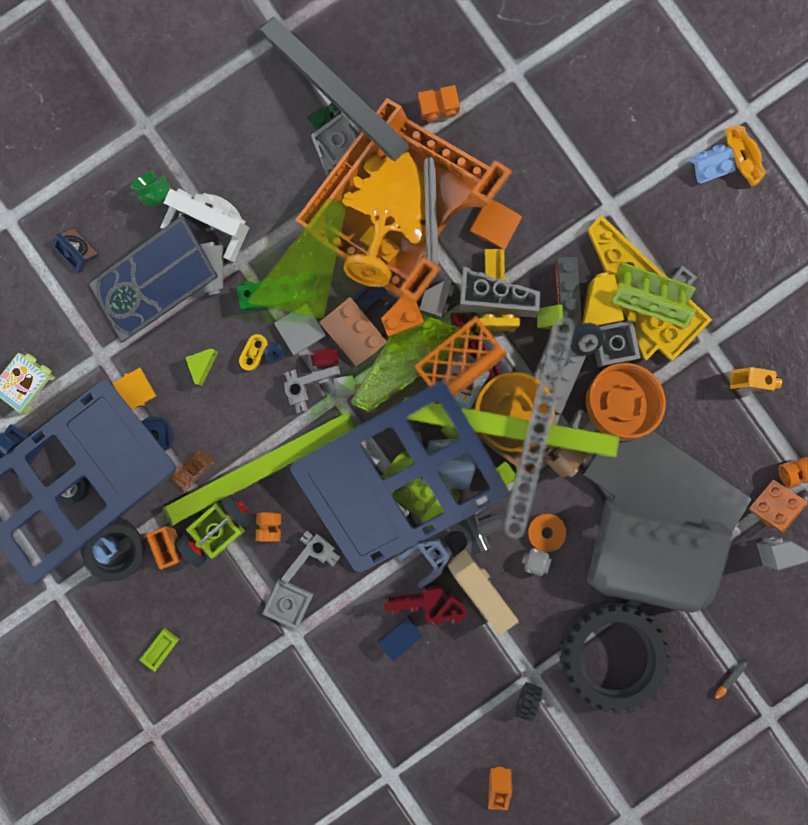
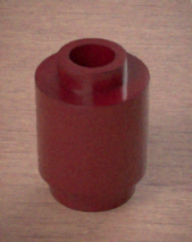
(325, 358)

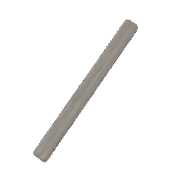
(431, 210)

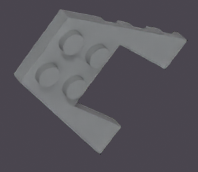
(334, 141)

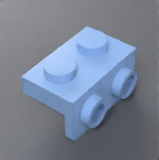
(713, 163)

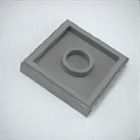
(299, 331)
(288, 604)

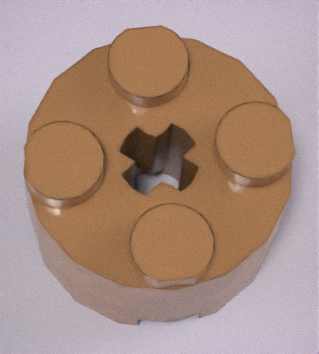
(566, 460)

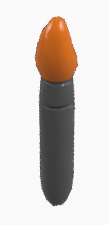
(722, 690)

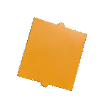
(135, 388)

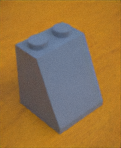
(457, 472)

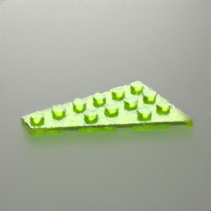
(305, 271)
(397, 360)

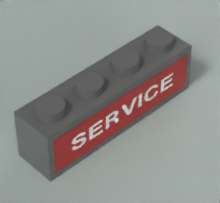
(568, 290)

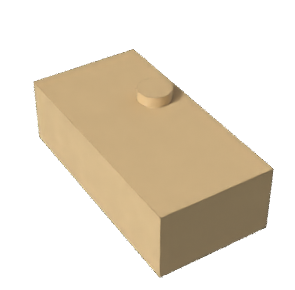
(482, 592)

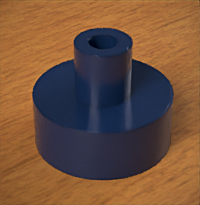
(274, 352)

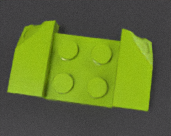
(415, 494)

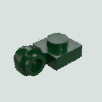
(321, 117)

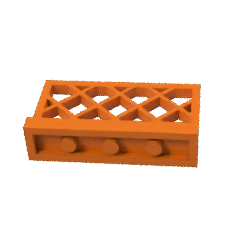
(475, 370)

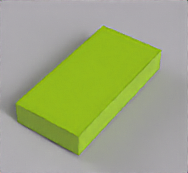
(159, 649)

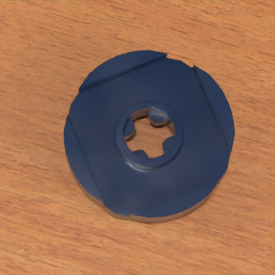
(163, 428)

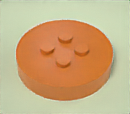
(625, 401)

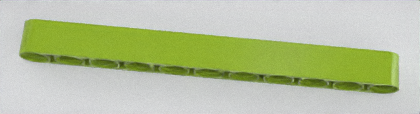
(517, 429)
(257, 469)

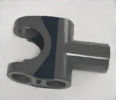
(476, 532)

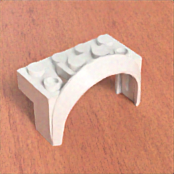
(221, 216)

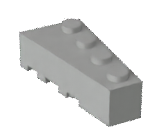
(496, 296)

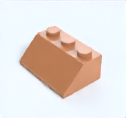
(353, 331)

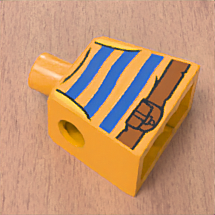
(754, 380)

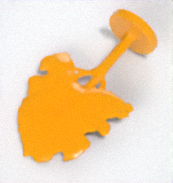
(392, 191)

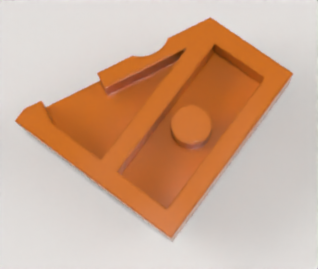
(402, 317)

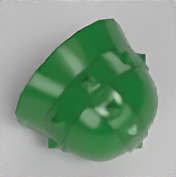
(149, 191)

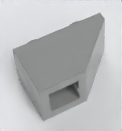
(435, 298)

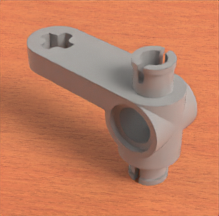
(300, 399)
(327, 554)

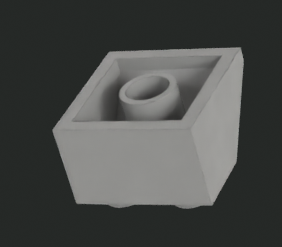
(781, 553)

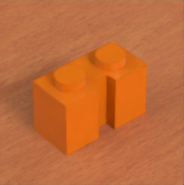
(438, 103)

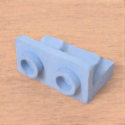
(106, 548)

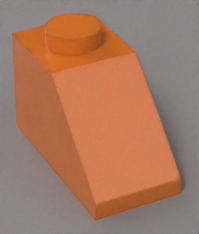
(499, 788)

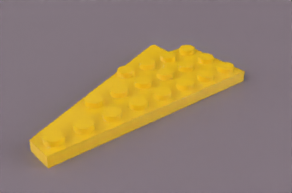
(650, 331)

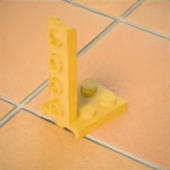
(495, 268)

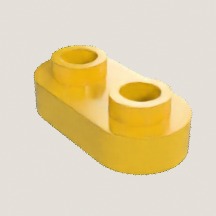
(251, 351)

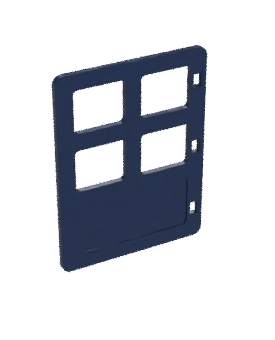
(109, 450)
(360, 503)

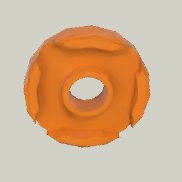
(557, 537)

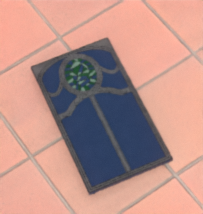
(153, 279)

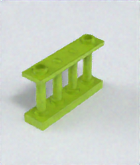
(651, 304)

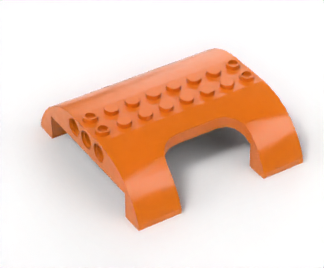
(459, 185)

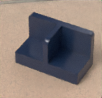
(400, 638)

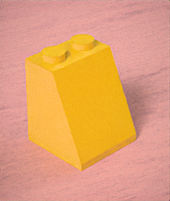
(598, 302)

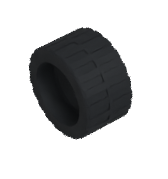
(124, 567)

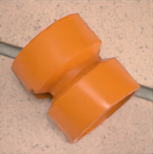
(794, 473)
(268, 527)

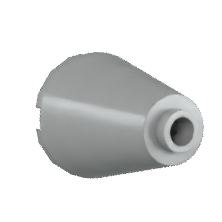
(215, 256)

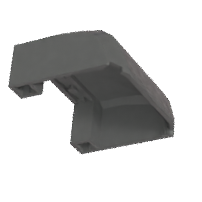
(658, 559)

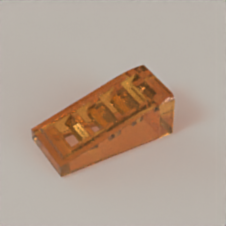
(203, 458)

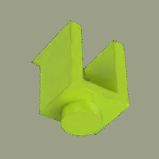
(506, 472)

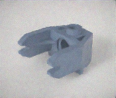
(437, 560)

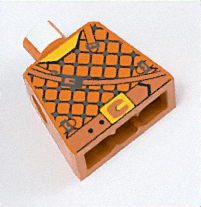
(164, 547)

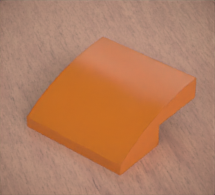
(495, 224)

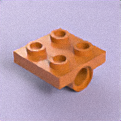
(778, 506)

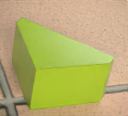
(548, 316)
(201, 364)

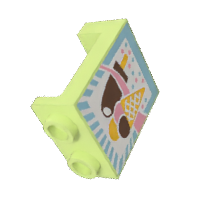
(23, 382)

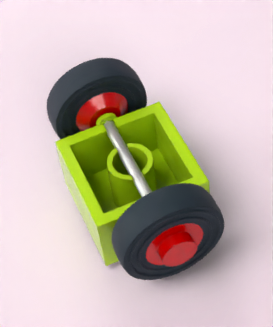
(214, 531)

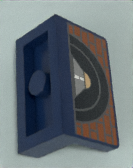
(73, 249)

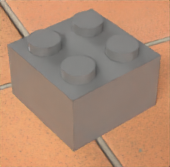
(618, 344)

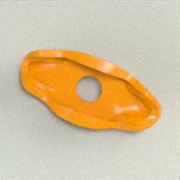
(741, 142)

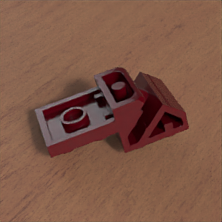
(436, 611)

